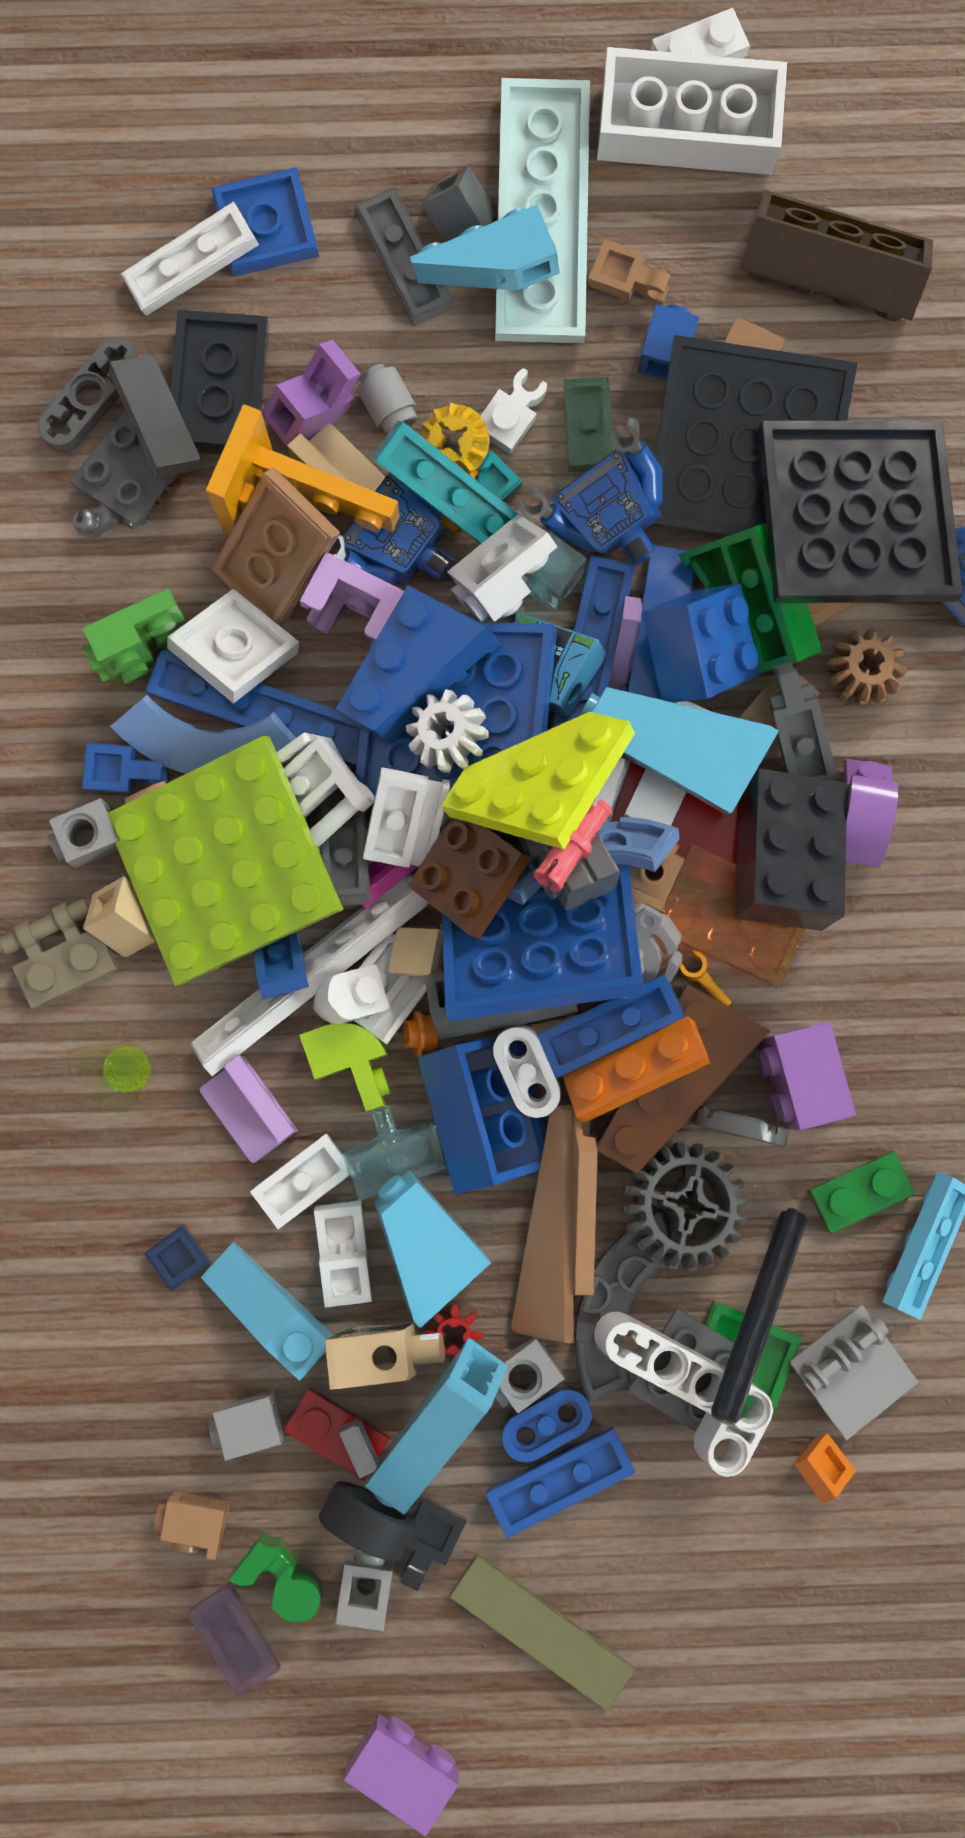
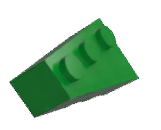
(778, 629)

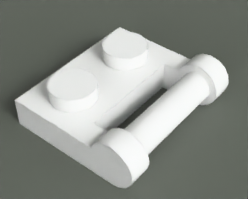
(315, 776)

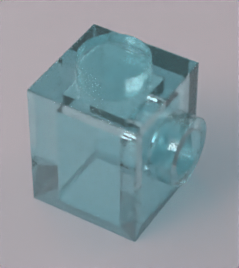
(557, 576)

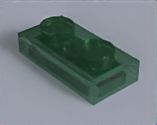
(587, 421)

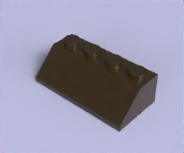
(838, 256)

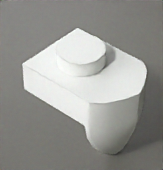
(351, 996)

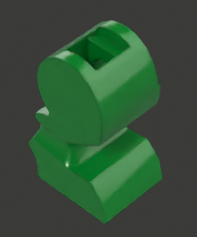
(296, 1591)

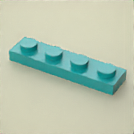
(442, 483)

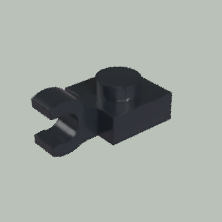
(432, 1539)

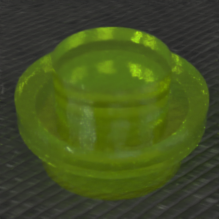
(127, 1069)

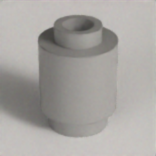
(386, 397)

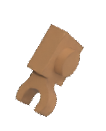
(622, 270)

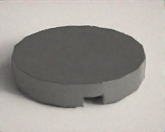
(741, 1126)

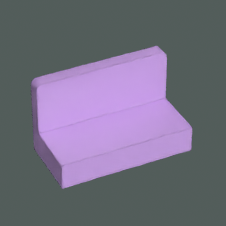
(248, 1109)

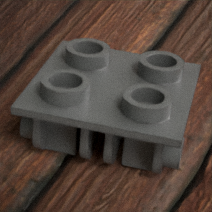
(121, 475)
(703, 1340)

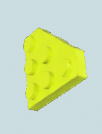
(542, 783)

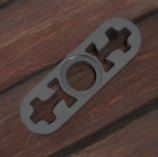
(87, 375)

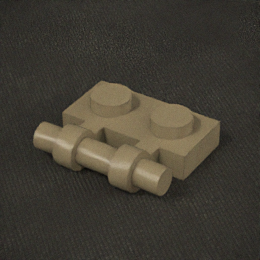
(64, 967)

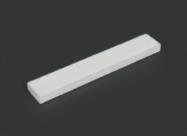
(326, 958)

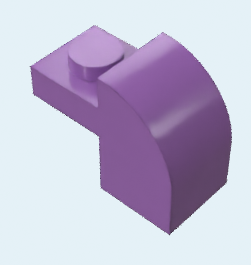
(313, 398)
(870, 810)

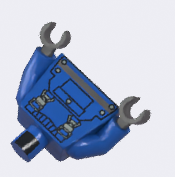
(608, 502)
(399, 553)

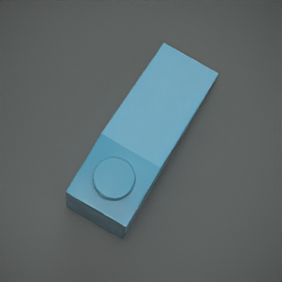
(268, 1311)

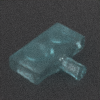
(393, 1154)

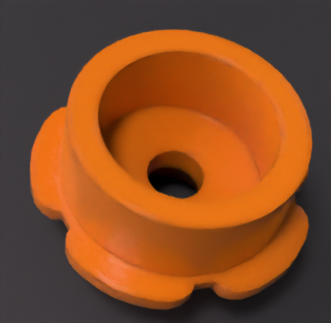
(420, 1034)

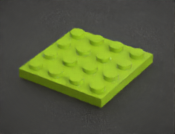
(223, 861)

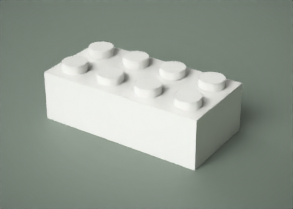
(691, 111)

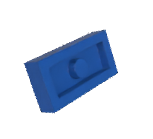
(281, 967)

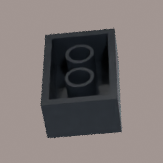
(791, 850)

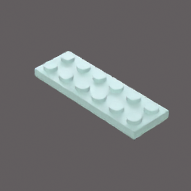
(546, 165)

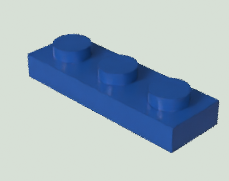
(610, 1027)
(559, 1482)

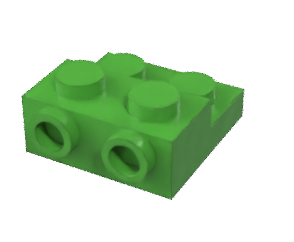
(123, 640)

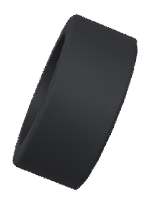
(366, 1523)

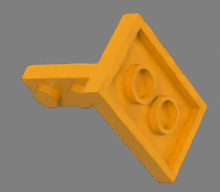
(251, 454)

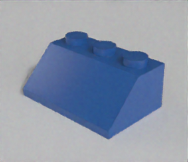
(476, 1117)

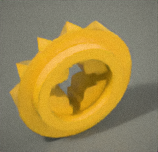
(459, 418)

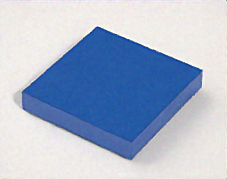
(276, 216)

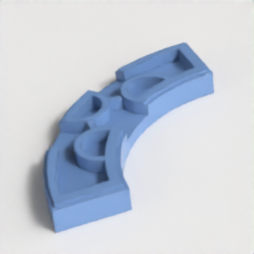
(184, 747)
(630, 842)

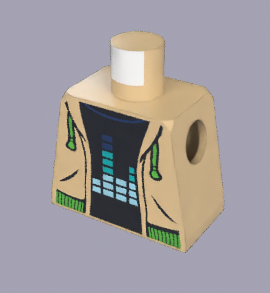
(363, 1354)

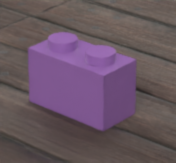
(403, 1773)

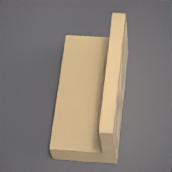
(336, 456)

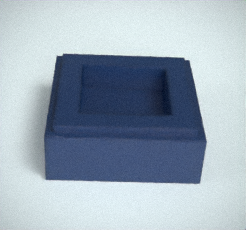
(177, 1257)

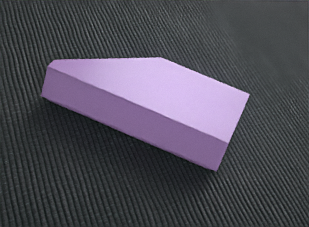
(626, 641)

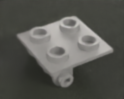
(854, 1371)

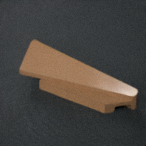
(560, 1232)

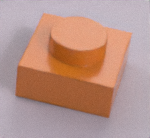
(825, 1468)

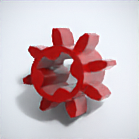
(454, 1320)

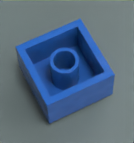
(701, 643)

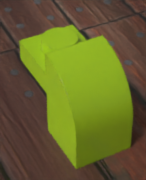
(347, 1047)

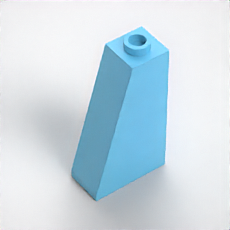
(688, 746)
(437, 1426)

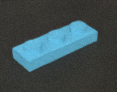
(927, 1246)

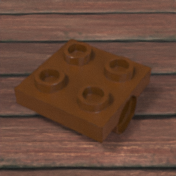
(469, 874)

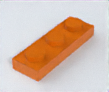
(636, 1069)

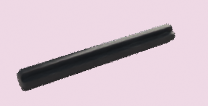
(759, 1317)

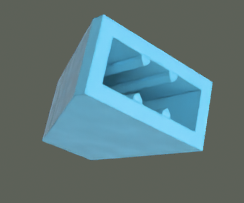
(426, 1246)

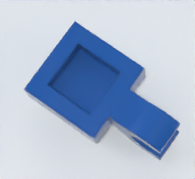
(115, 768)

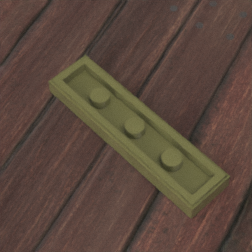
(542, 1632)

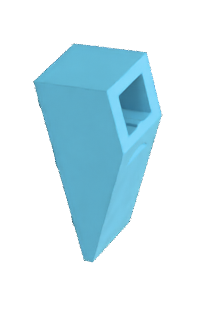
(492, 256)

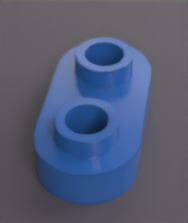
(548, 1427)

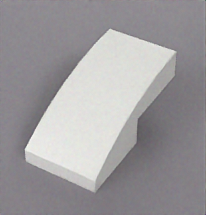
(343, 1254)

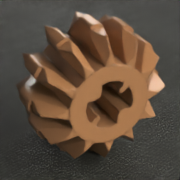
(876, 652)

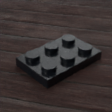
(216, 371)

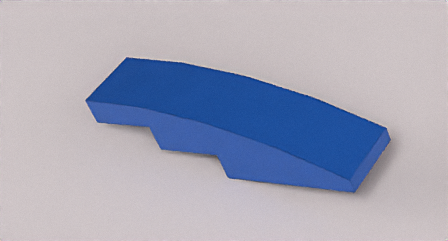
(664, 581)

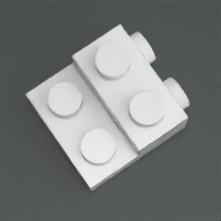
(491, 574)

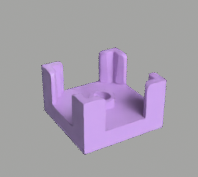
(342, 583)

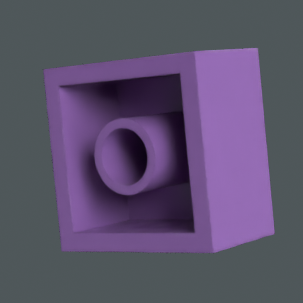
(805, 1077)

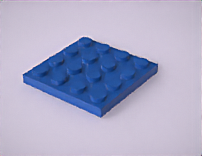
(506, 685)
(544, 955)

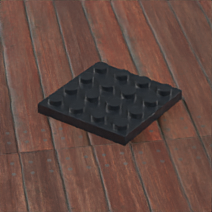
(712, 421)
(859, 512)

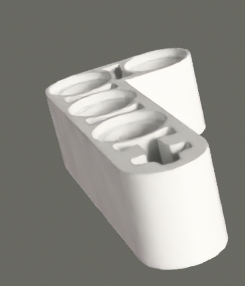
(680, 1379)

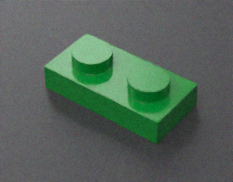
(861, 1192)

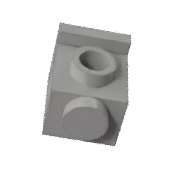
(364, 1607)

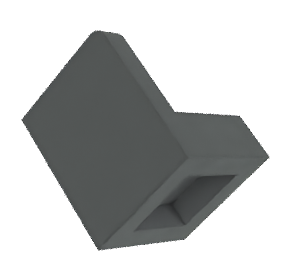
(458, 204)

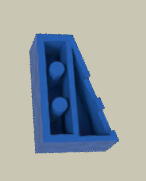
(415, 655)

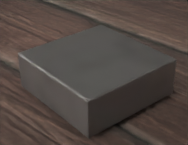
(359, 1447)

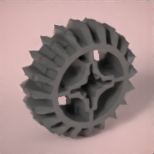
(680, 1224)

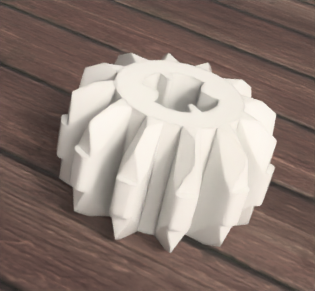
(436, 719)

